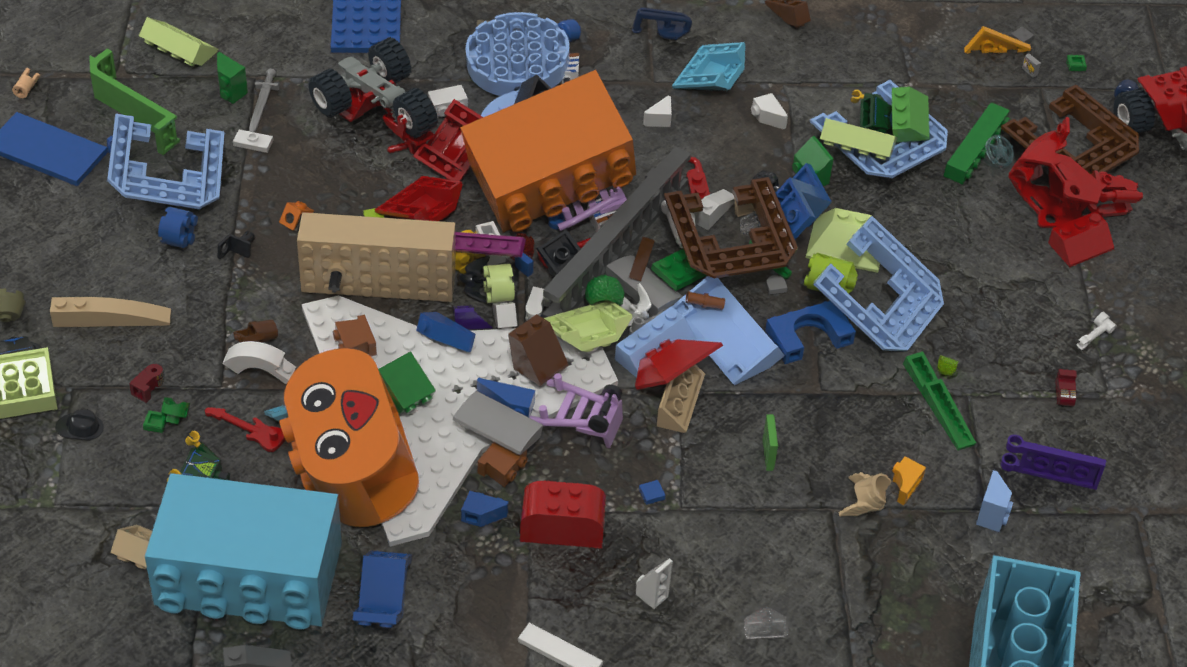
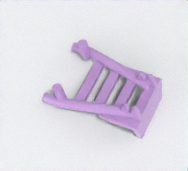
(607, 205)

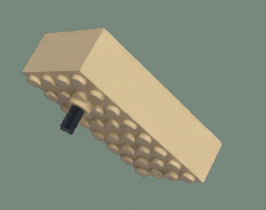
(377, 257)

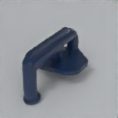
(669, 23)

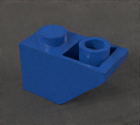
(483, 509)

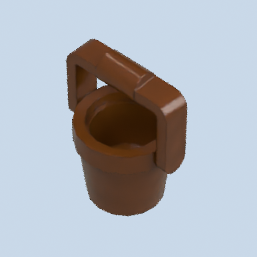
(257, 332)

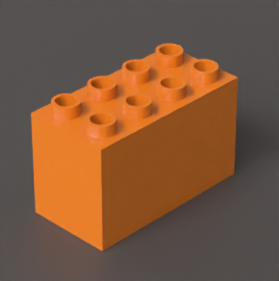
(550, 151)

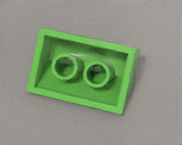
(910, 115)

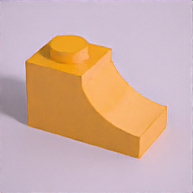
(907, 476)

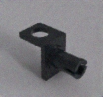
(235, 244)

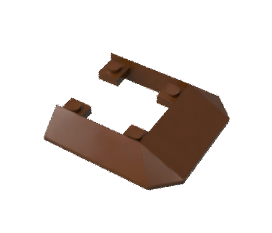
(1112, 137)
(771, 245)

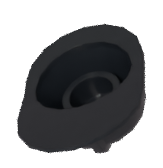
(80, 425)

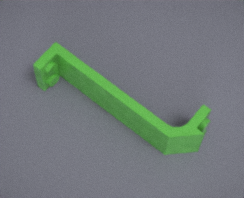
(130, 102)

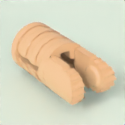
(25, 84)

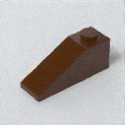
(791, 11)

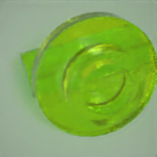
(947, 365)

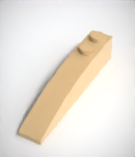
(106, 312)

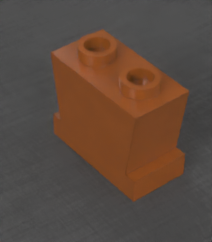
(355, 335)
(501, 463)

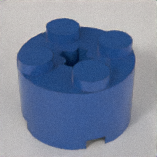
(177, 227)

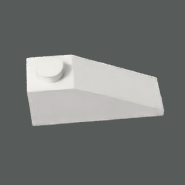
(714, 208)
(654, 586)

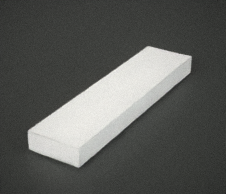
(556, 648)

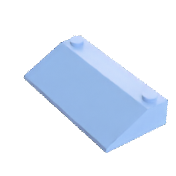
(745, 345)

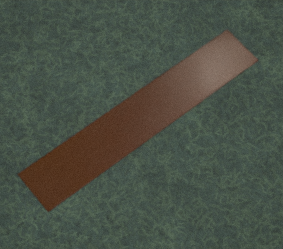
(641, 258)

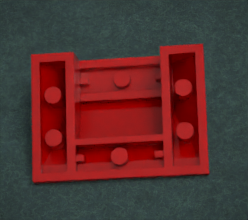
(446, 150)
(423, 200)
(671, 360)

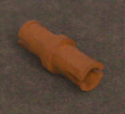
(705, 300)

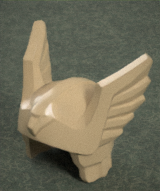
(869, 492)

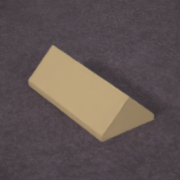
(680, 400)

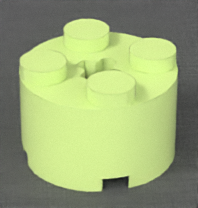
(498, 283)

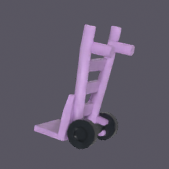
(607, 405)

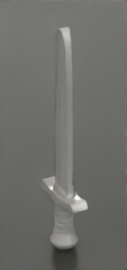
(262, 99)

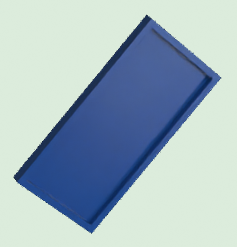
(49, 149)

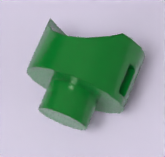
(174, 410)

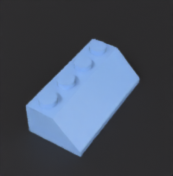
(665, 326)

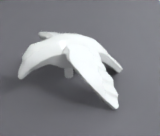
(639, 310)

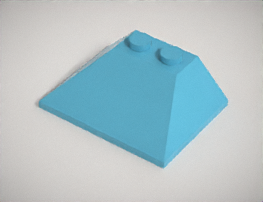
(713, 67)

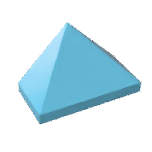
(277, 413)

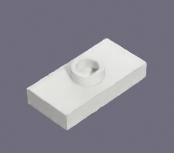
(253, 141)

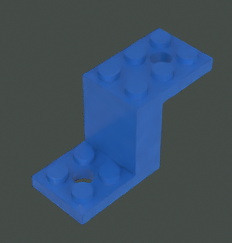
(802, 199)
(382, 588)

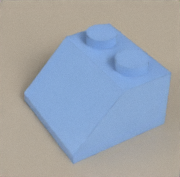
(995, 504)

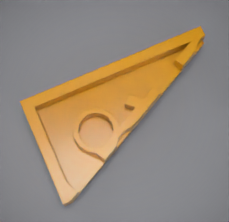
(993, 41)

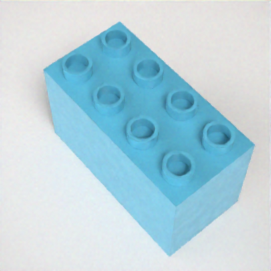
(244, 550)
(1025, 616)

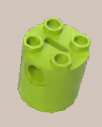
(820, 262)

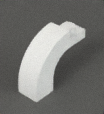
(260, 356)

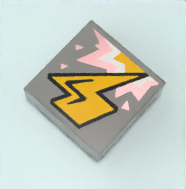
(1031, 65)

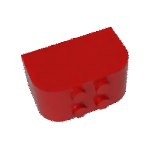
(563, 514)

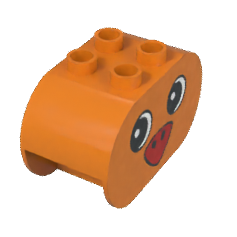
(349, 437)

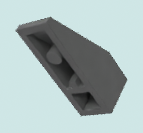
(256, 657)

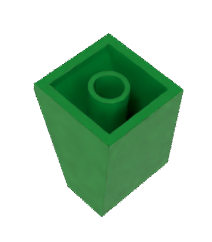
(407, 383)

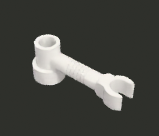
(1103, 323)

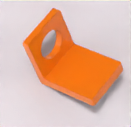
(296, 209)

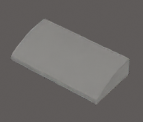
(659, 292)
(498, 423)

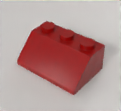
(1081, 239)

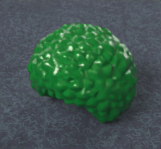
(604, 288)

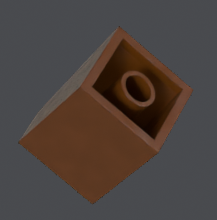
(536, 350)

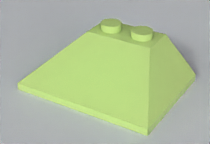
(833, 231)
(591, 325)

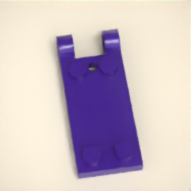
(1053, 463)

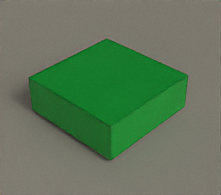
(1076, 63)
(155, 421)

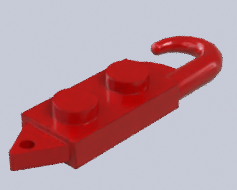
(697, 180)

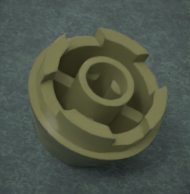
(11, 305)

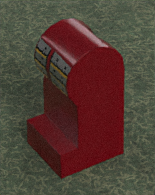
(146, 382)
(1066, 387)

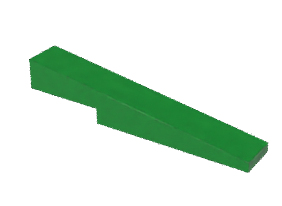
(939, 400)

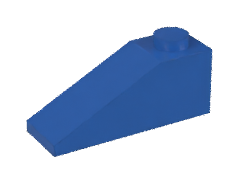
(445, 330)
(512, 396)

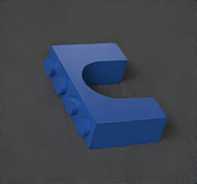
(823, 316)

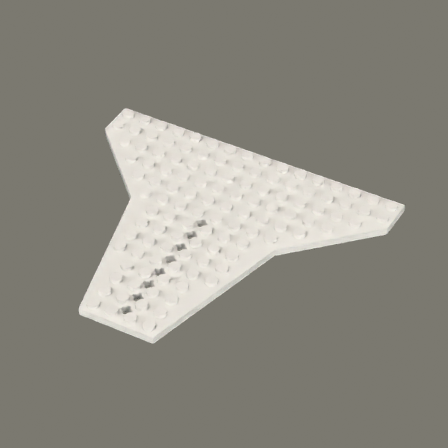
(440, 446)

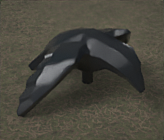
(473, 278)

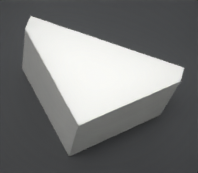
(659, 114)

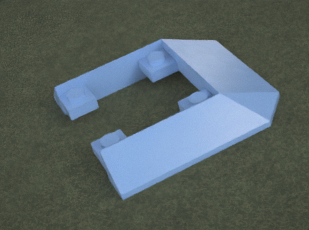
(904, 154)
(130, 176)
(917, 288)

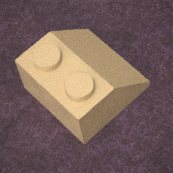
(132, 544)

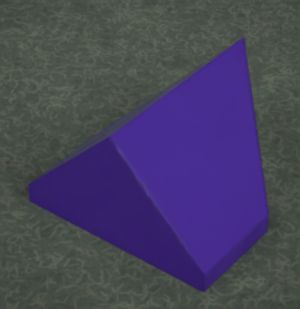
(469, 318)

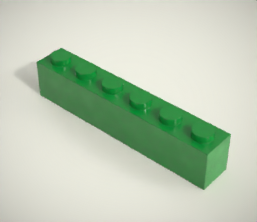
(973, 147)

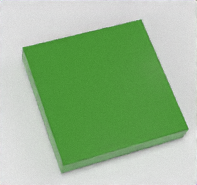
(770, 442)

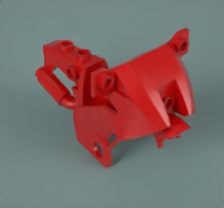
(1070, 184)

